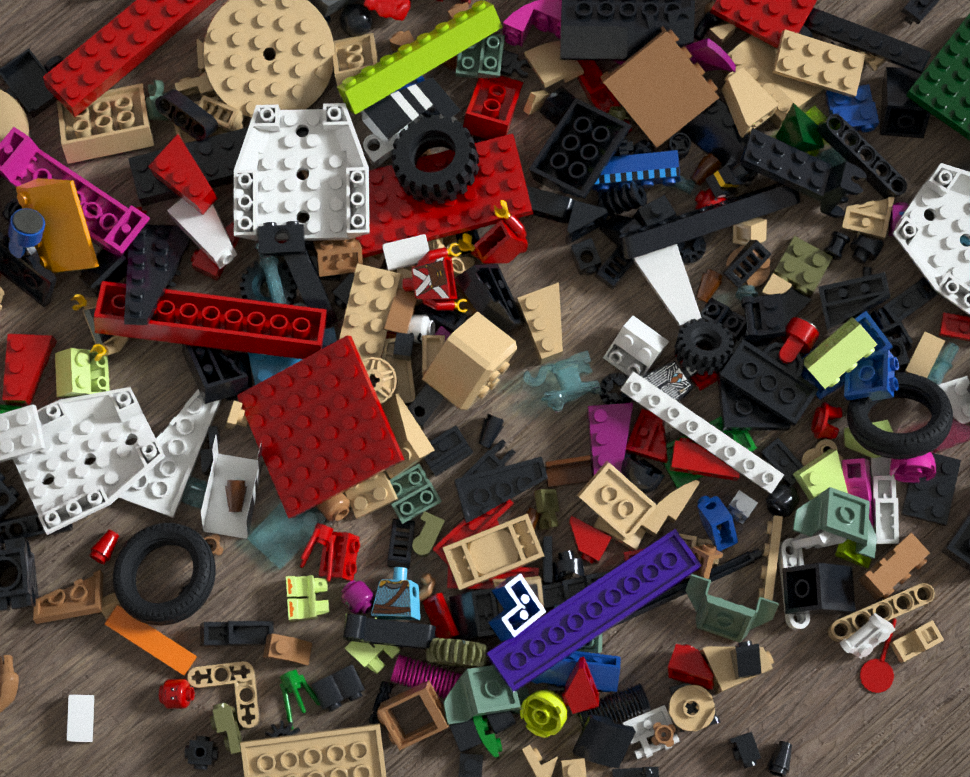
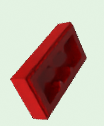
(440, 616)

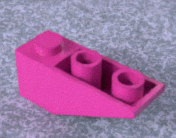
(858, 480)

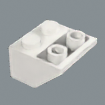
(635, 348)

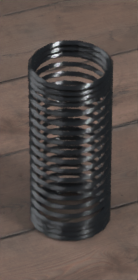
(641, 696)

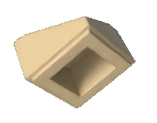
(721, 33)

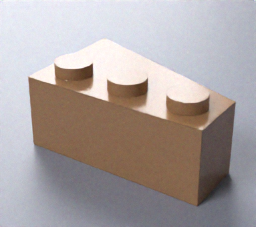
(894, 567)

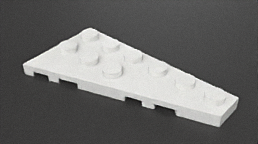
(181, 443)

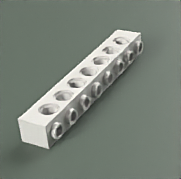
(701, 432)

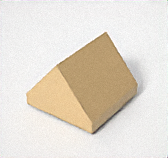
(108, 604)

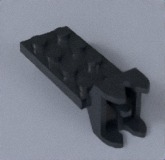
(802, 172)

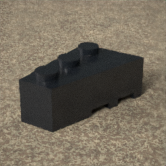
(491, 296)
(852, 298)
(214, 373)

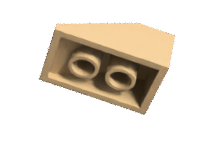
(353, 55)
(408, 435)

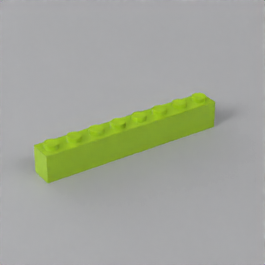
(419, 56)

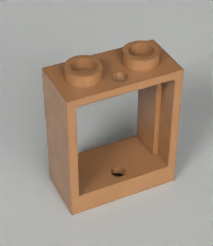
(432, 704)

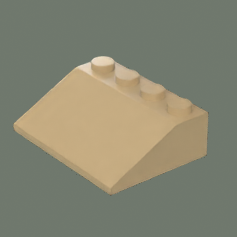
(758, 60)
(108, 126)

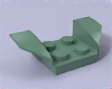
(840, 515)
(725, 617)
(481, 693)

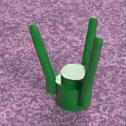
(292, 682)

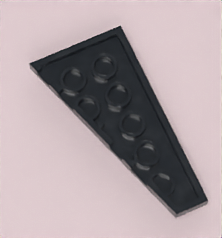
(150, 267)

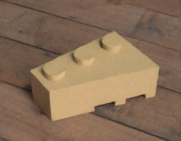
(543, 321)

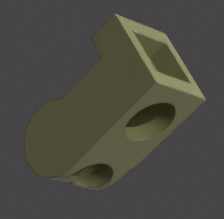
(426, 540)

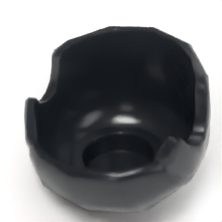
(355, 20)

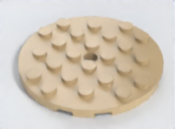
(236, 59)

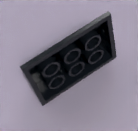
(578, 149)

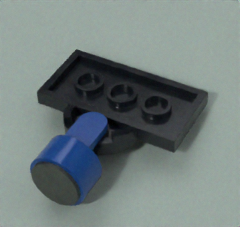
(20, 258)

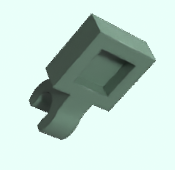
(155, 91)

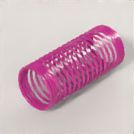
(399, 669)

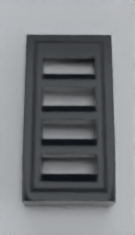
(758, 261)
(608, 280)
(397, 557)

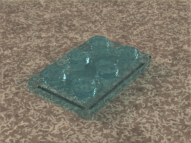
(282, 536)

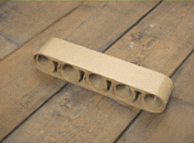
(890, 606)

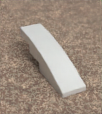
(884, 501)

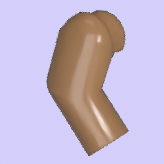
(427, 588)

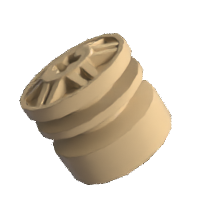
(385, 373)

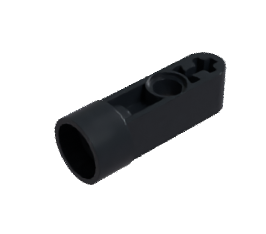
(29, 525)

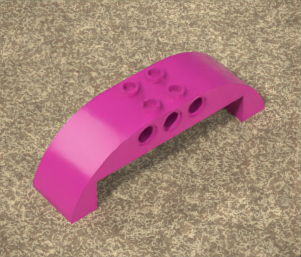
(107, 220)

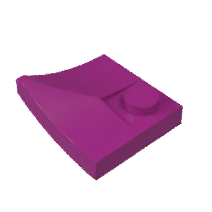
(710, 56)

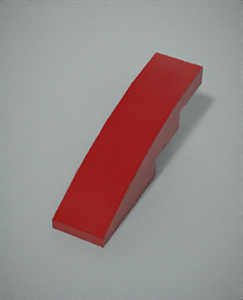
(595, 89)

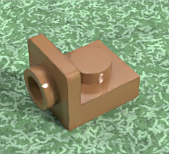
(706, 556)

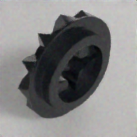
(689, 256)
(607, 385)

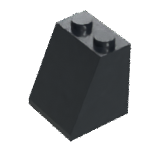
(899, 113)
(818, 589)

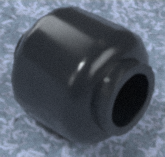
(782, 500)

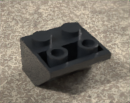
(472, 613)

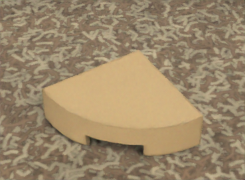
(535, 101)
(776, 285)

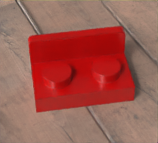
(344, 556)

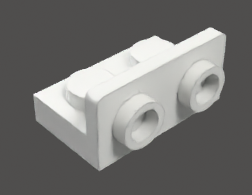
(818, 540)

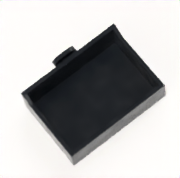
(26, 83)

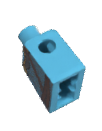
(397, 598)

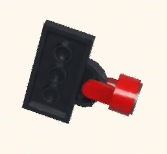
(774, 374)

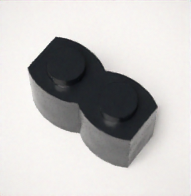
(338, 687)

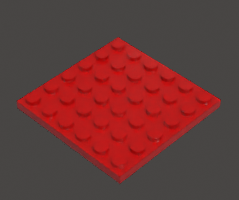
(320, 427)

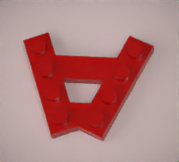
(477, 525)

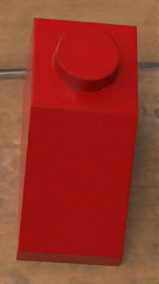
(588, 540)
(690, 667)
(581, 689)

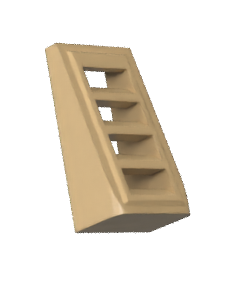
(232, 118)

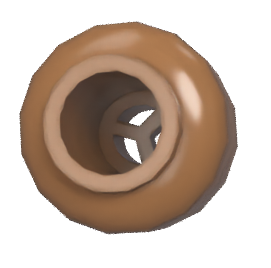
(335, 508)

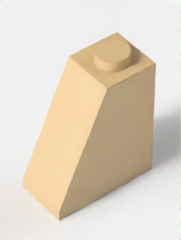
(747, 101)

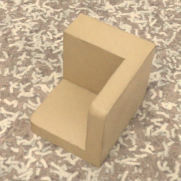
(750, 230)

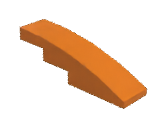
(151, 640)

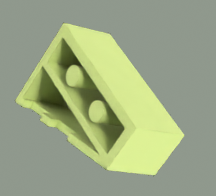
(821, 474)

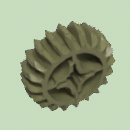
(457, 653)

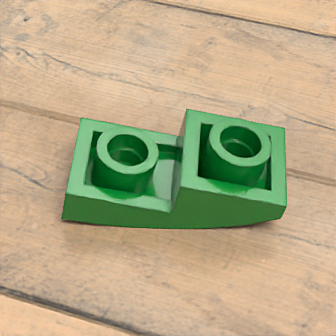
(489, 741)

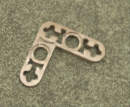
(240, 684)

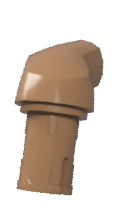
(8, 682)

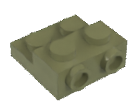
(803, 266)
(226, 722)

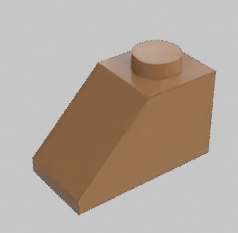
(287, 649)

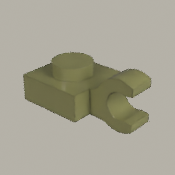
(547, 505)

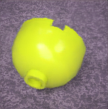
(544, 713)

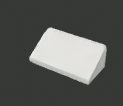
(405, 252)
(80, 718)

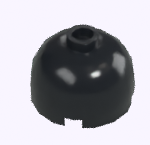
(641, 473)

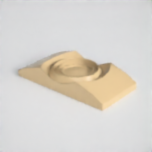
(493, 552)

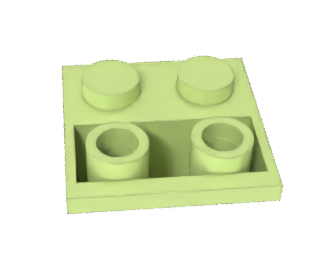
(79, 373)

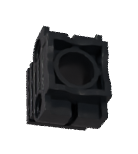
(25, 588)

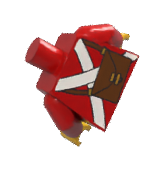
(435, 280)

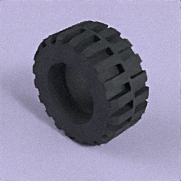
(428, 135)

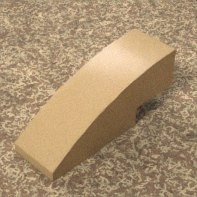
(669, 508)

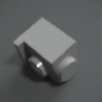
(741, 507)

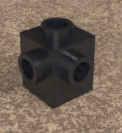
(210, 756)

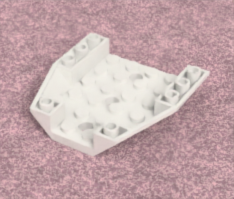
(268, 169)
(936, 243)
(80, 430)

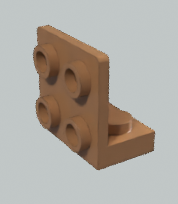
(337, 256)

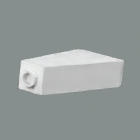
(205, 231)
(670, 282)

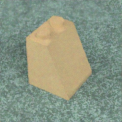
(721, 666)

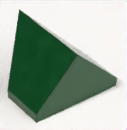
(800, 131)

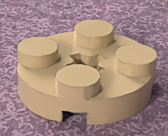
(693, 721)

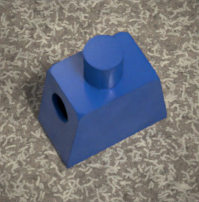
(712, 513)

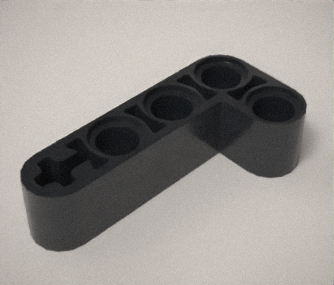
(387, 632)

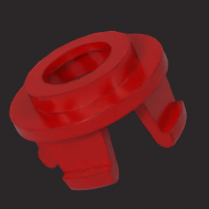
(820, 418)

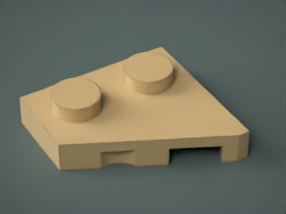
(869, 218)

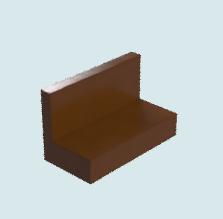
(568, 471)

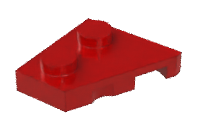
(648, 437)

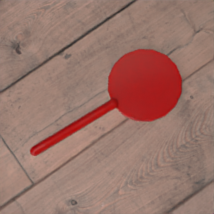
(877, 674)

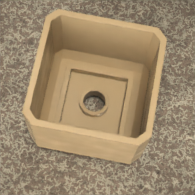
(470, 362)

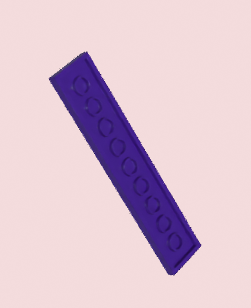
(593, 610)

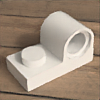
(383, 153)

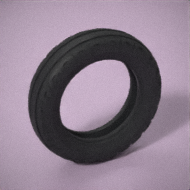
(903, 444)
(189, 600)

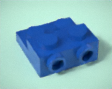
(857, 111)
(872, 377)

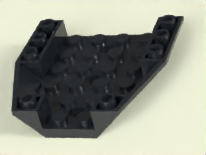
(621, 27)

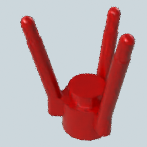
(321, 535)

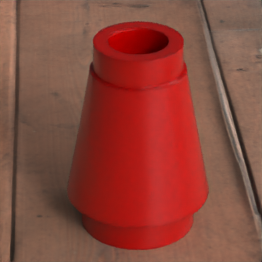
(104, 547)

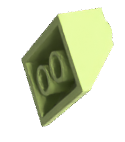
(839, 353)

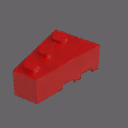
(183, 176)
(24, 366)

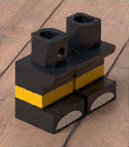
(724, 181)

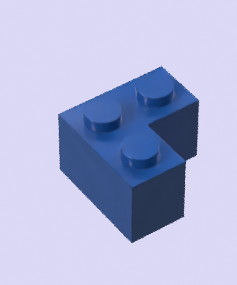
(519, 607)

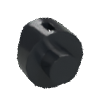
(865, 248)
(566, 565)

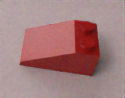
(492, 107)

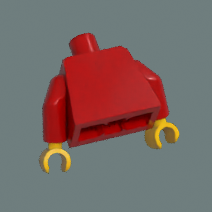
(501, 242)

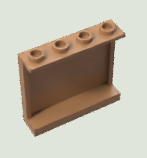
(661, 87)

